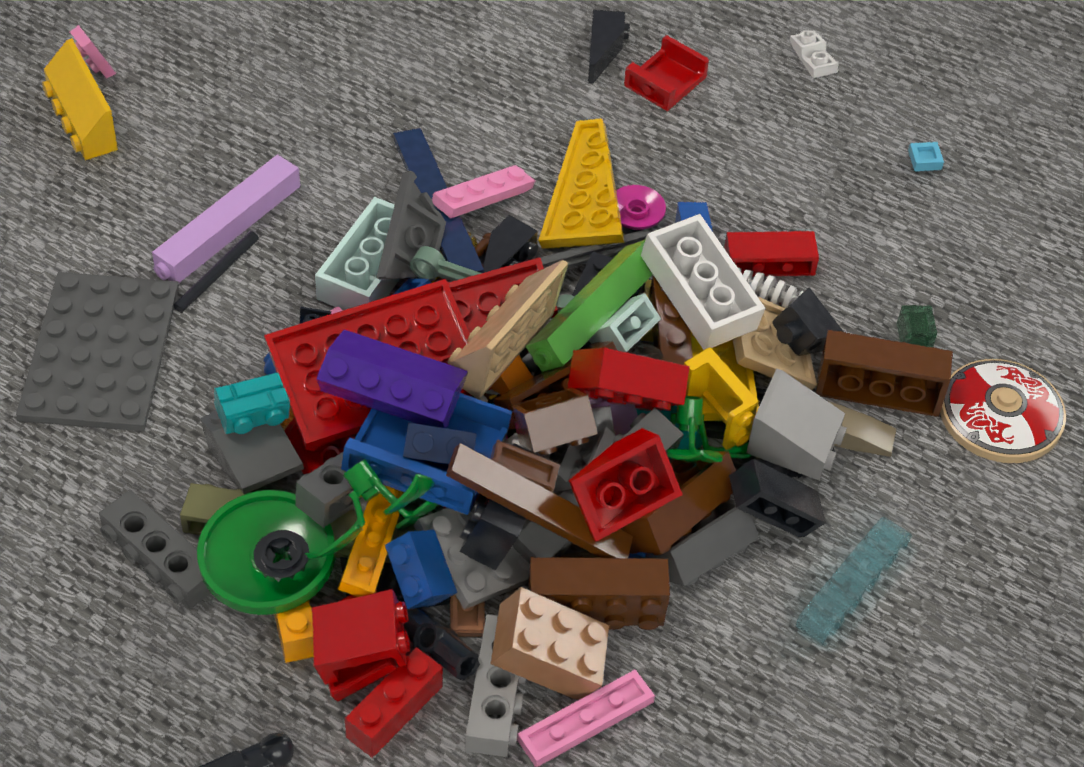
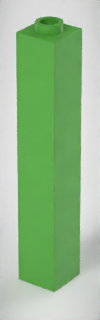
(590, 308)

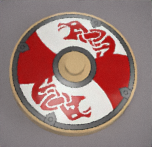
(1003, 411)

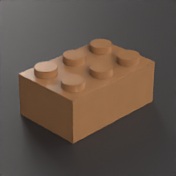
(550, 644)

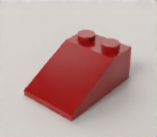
(625, 483)

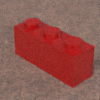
(774, 252)
(393, 702)

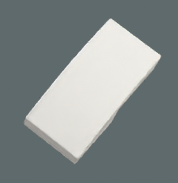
(813, 54)

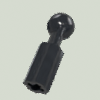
(272, 751)

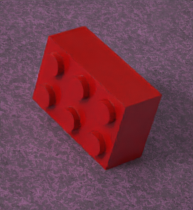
(628, 378)

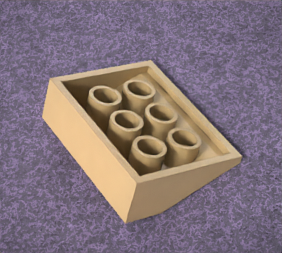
(509, 329)

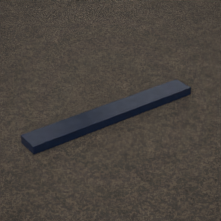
(418, 158)

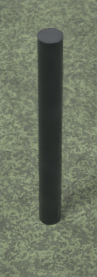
(216, 271)

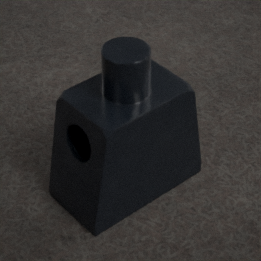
(805, 324)

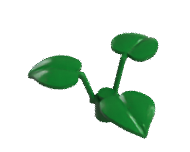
(689, 418)
(368, 485)

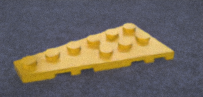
(585, 195)

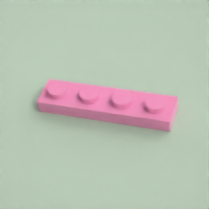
(482, 191)
(585, 718)

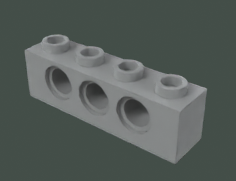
(484, 733)

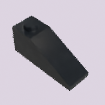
(606, 40)

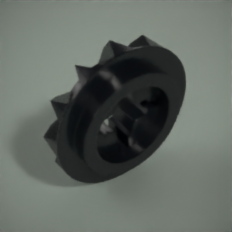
(281, 542)

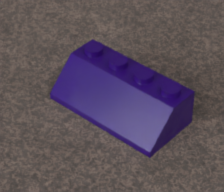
(391, 380)

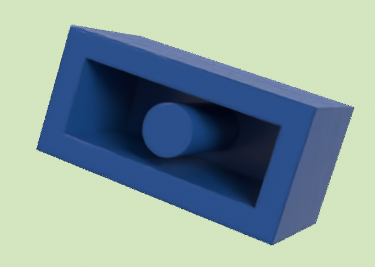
(421, 568)

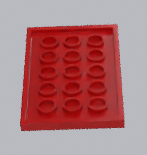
(415, 320)

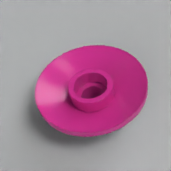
(640, 207)

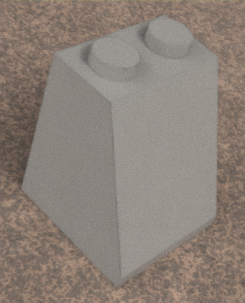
(796, 427)

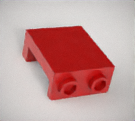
(667, 74)
(358, 633)

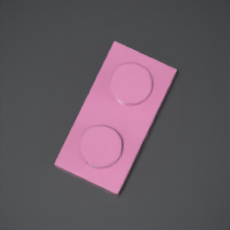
(86, 47)

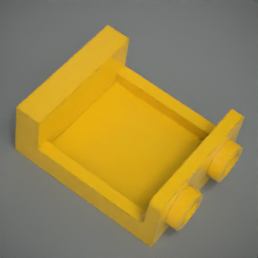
(724, 394)

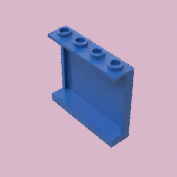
(383, 442)

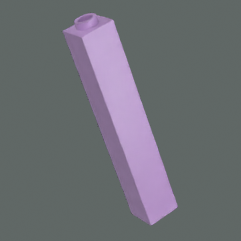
(225, 219)

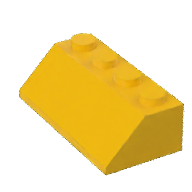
(79, 102)

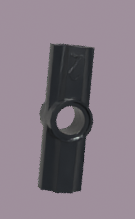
(440, 644)

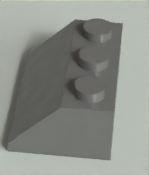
(709, 543)

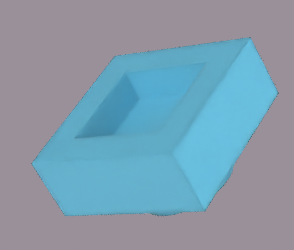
(925, 156)

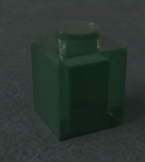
(917, 325)

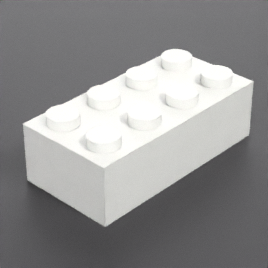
(702, 282)

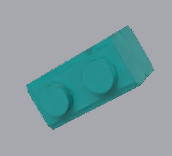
(252, 404)

